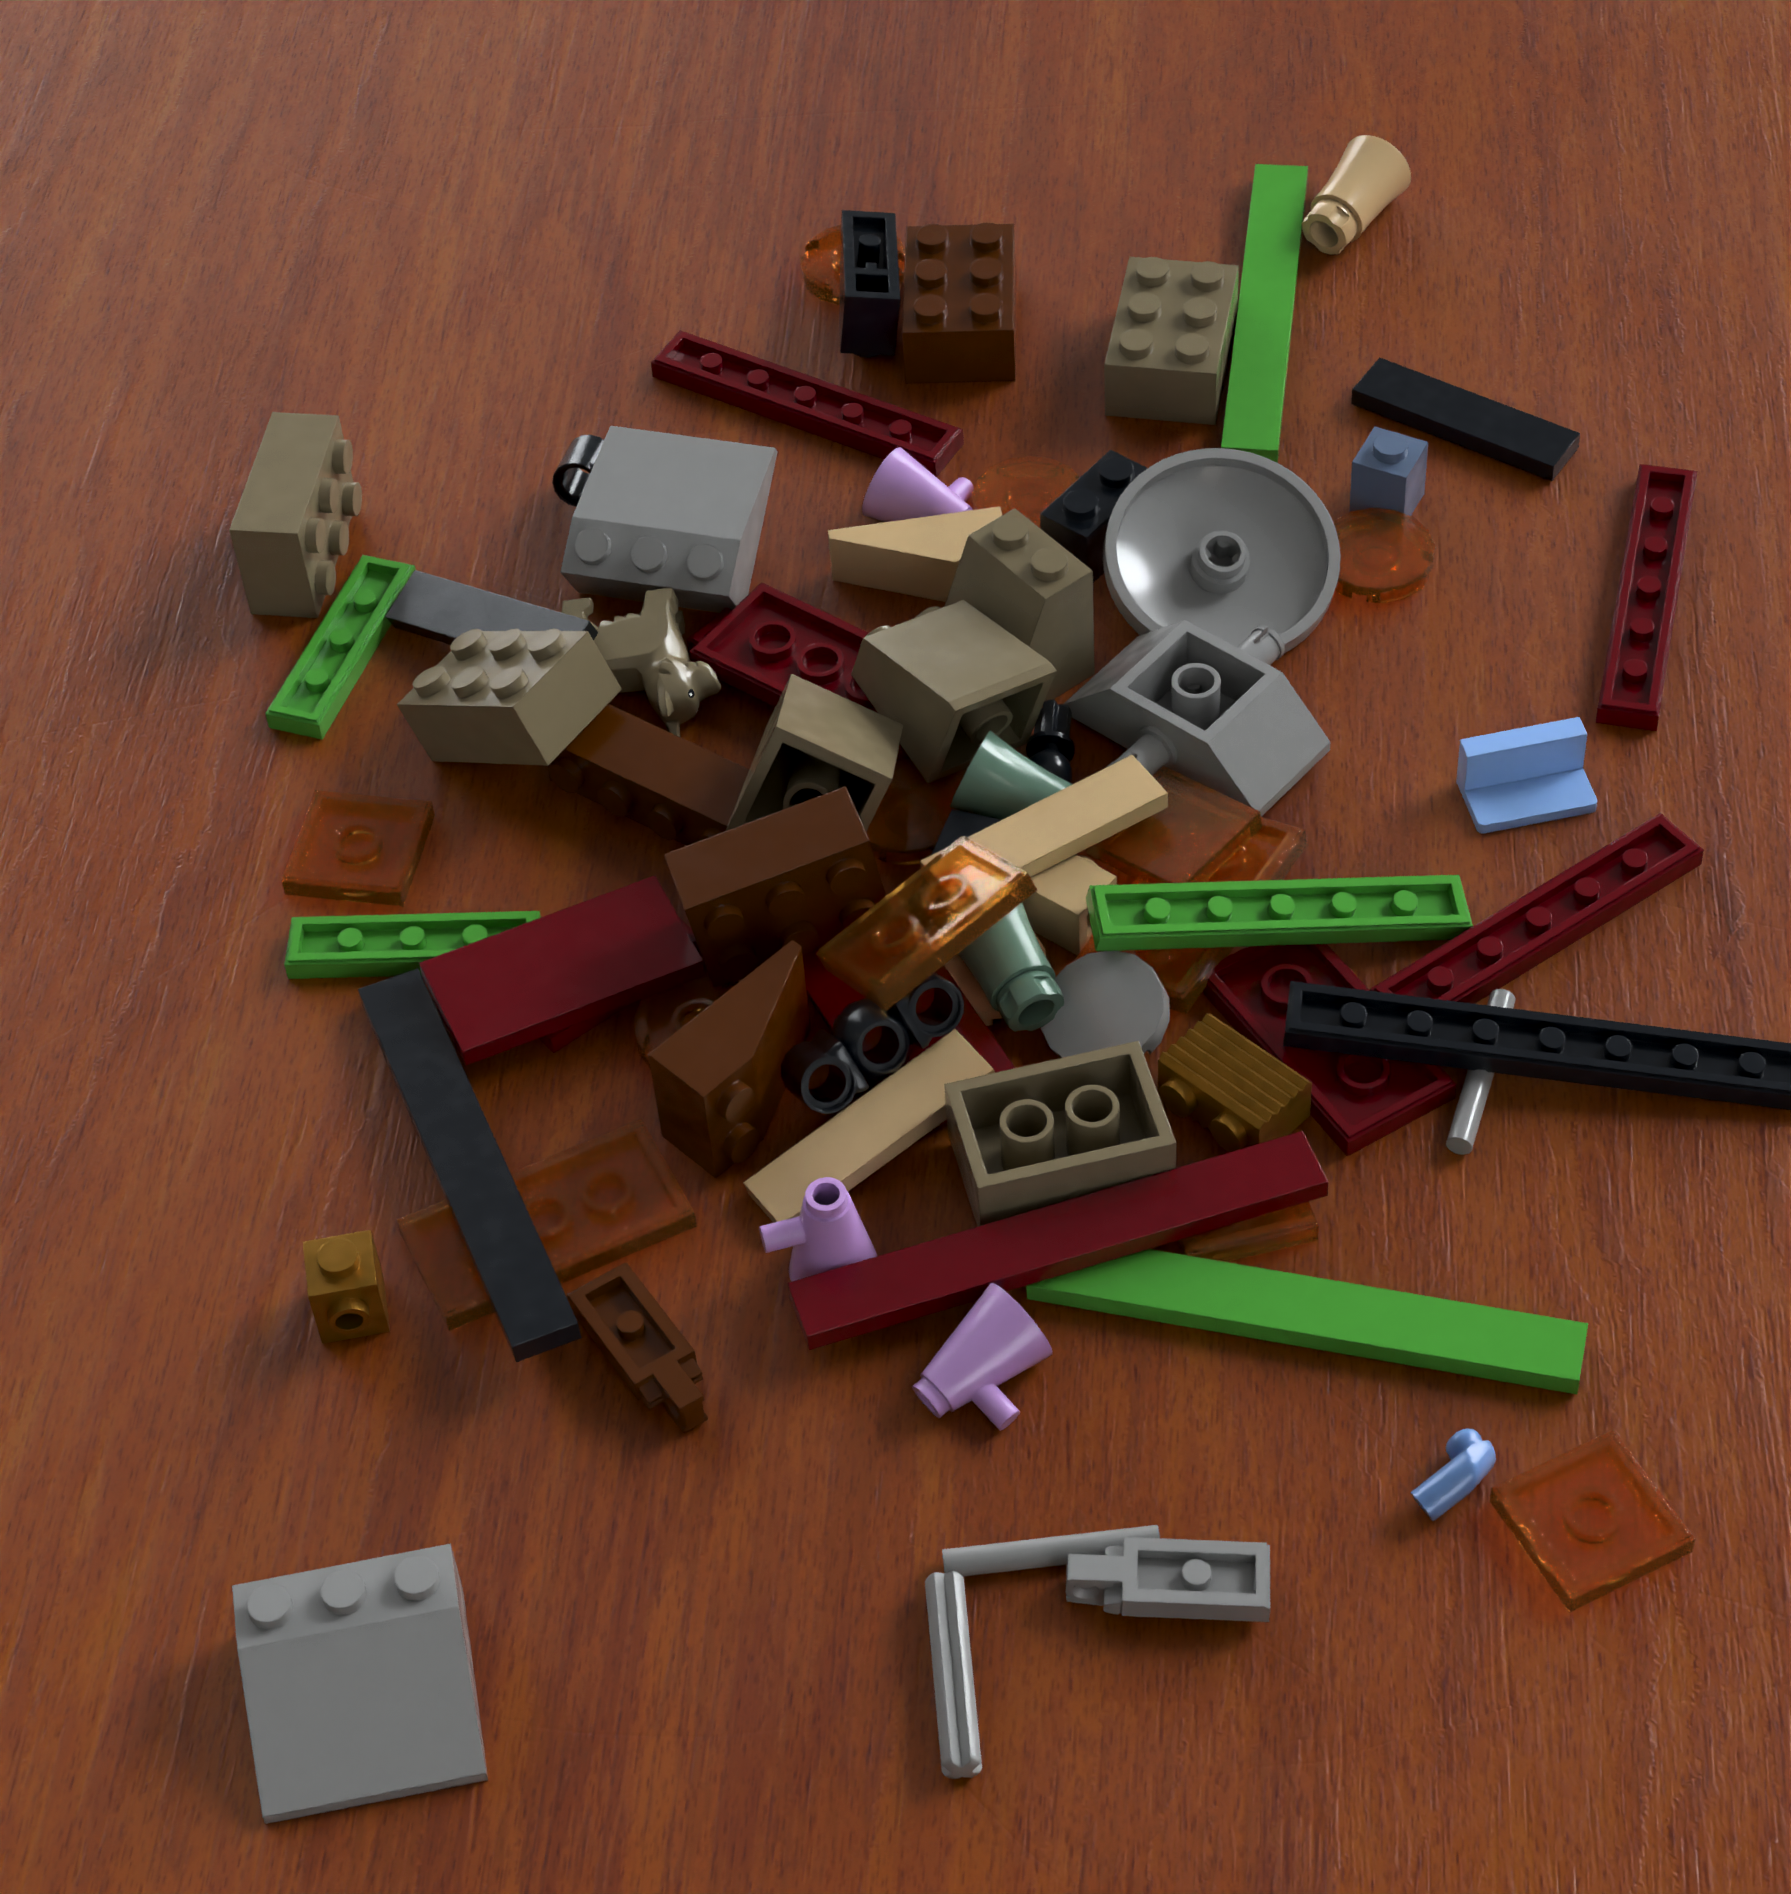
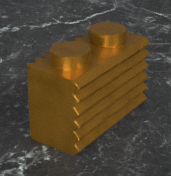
(1231, 1086)

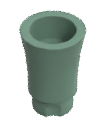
(1003, 781)
(1015, 972)

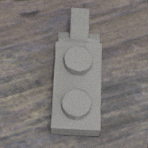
(1175, 1579)

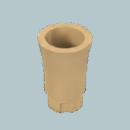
(1358, 190)

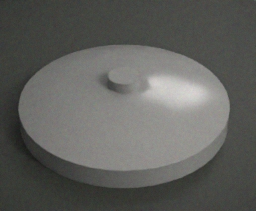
(1222, 546)

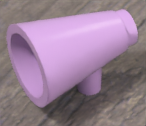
(909, 491)
(824, 1234)
(983, 1351)

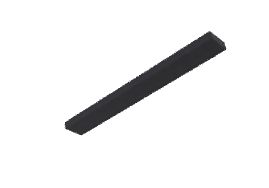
(1539, 1045)
(469, 1167)

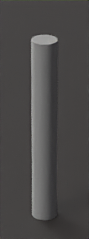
(1474, 1093)
(1036, 1552)

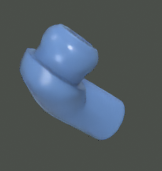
(1469, 1464)

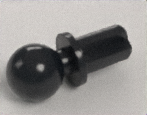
(1051, 740)

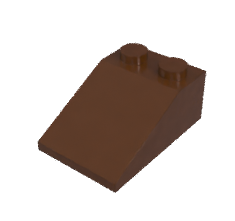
(723, 1068)

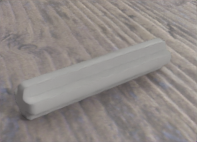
(953, 1675)

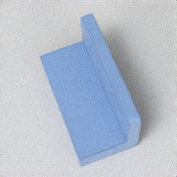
(1525, 775)

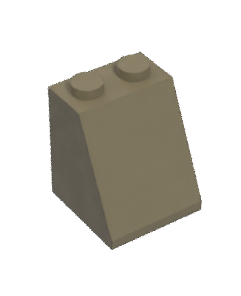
(1032, 592)
(951, 683)
(816, 747)

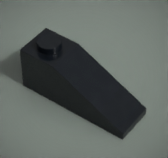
(868, 284)

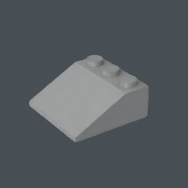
(670, 517)
(359, 1683)

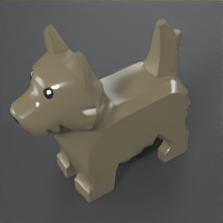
(651, 656)

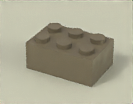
(1171, 340)
(295, 515)
(509, 696)
(1057, 1130)

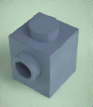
(1389, 472)

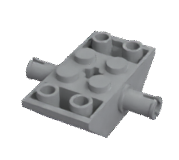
(1206, 712)

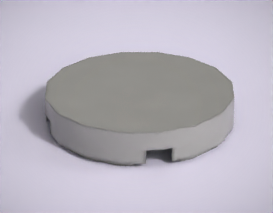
(1108, 1003)

